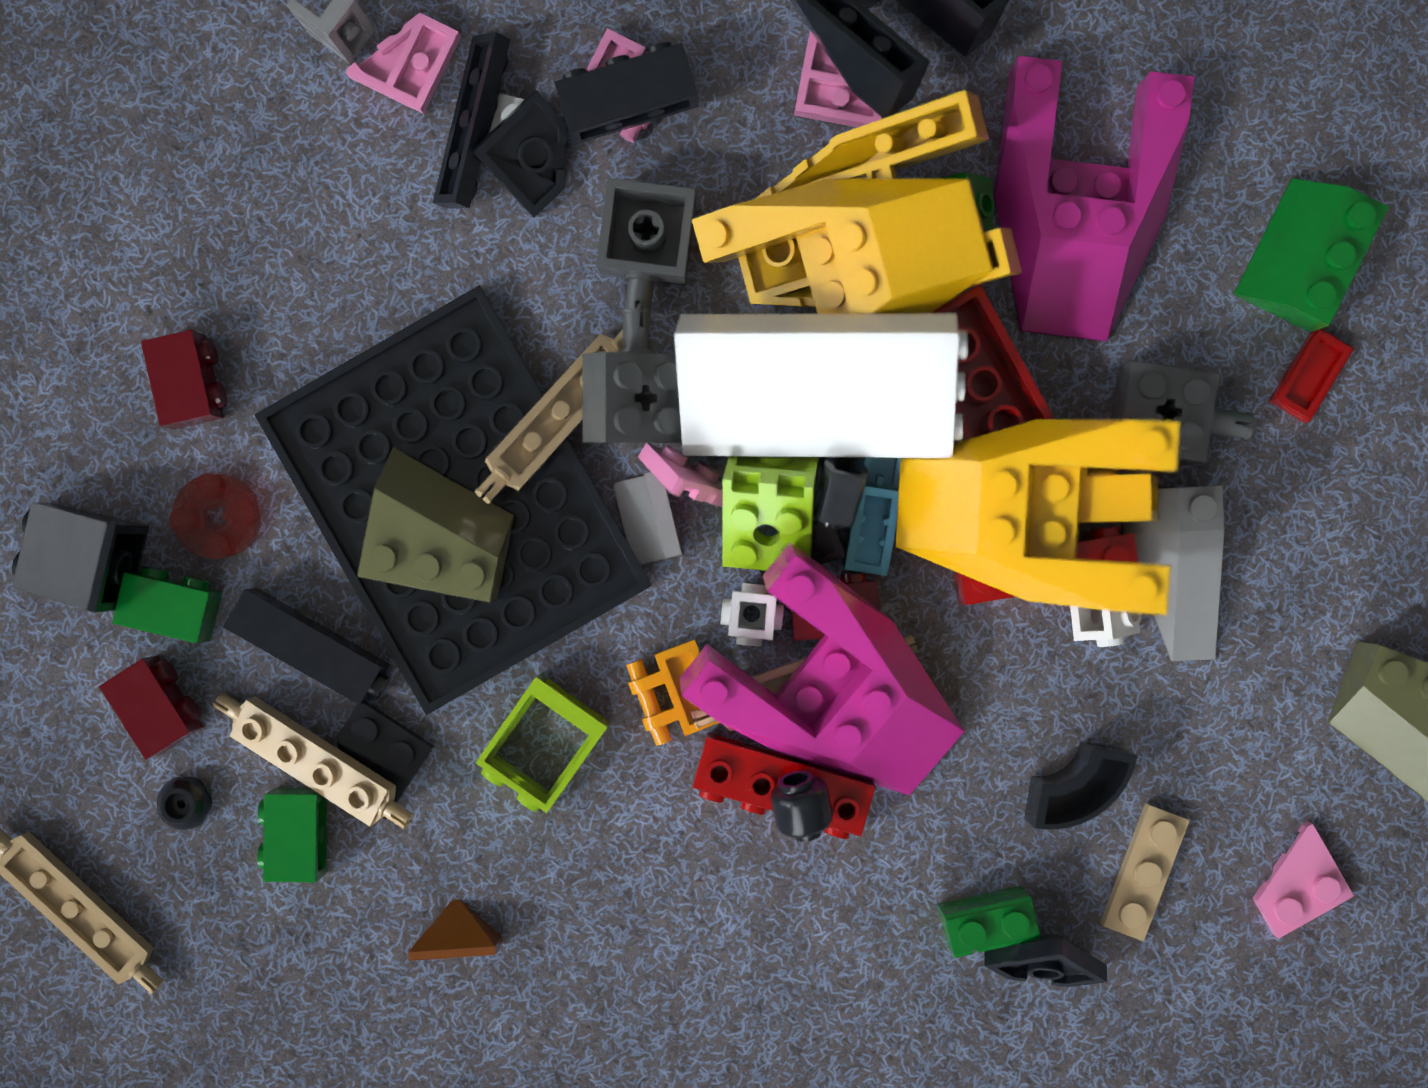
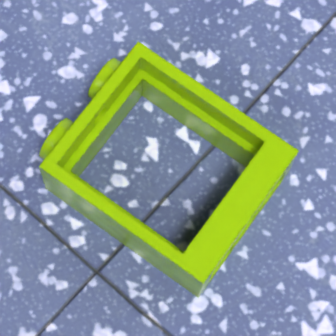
(566, 705)

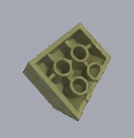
(434, 533)
(1386, 711)

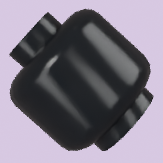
(801, 806)

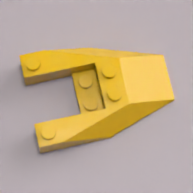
(875, 152)
(863, 240)
(1012, 510)

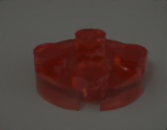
(191, 514)

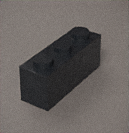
(627, 92)

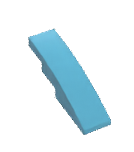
(876, 521)

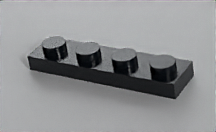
(471, 120)

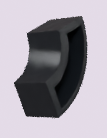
(1081, 789)

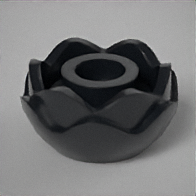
(196, 798)

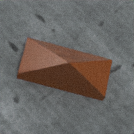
(455, 935)

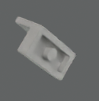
(340, 27)
(647, 518)

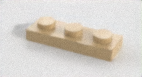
(1144, 872)

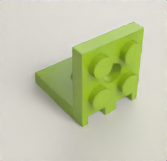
(771, 493)

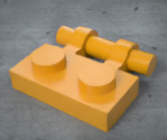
(672, 665)

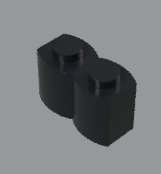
(839, 490)

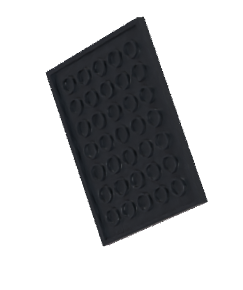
(448, 399)

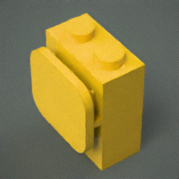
(1117, 497)

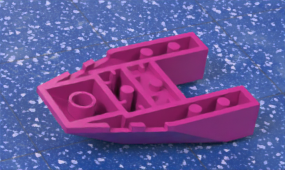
(1080, 223)
(853, 701)

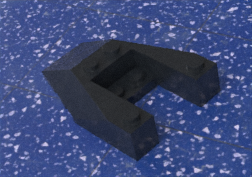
(877, 60)

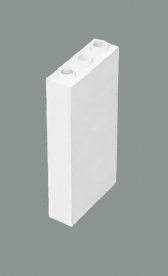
(820, 384)

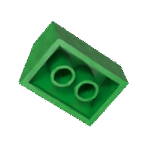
(1310, 252)

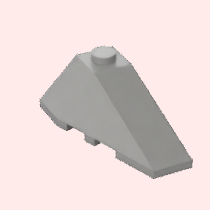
(1192, 541)

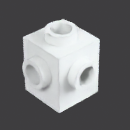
(1103, 625)
(752, 632)

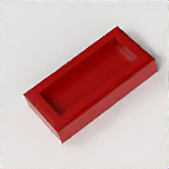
(1311, 375)

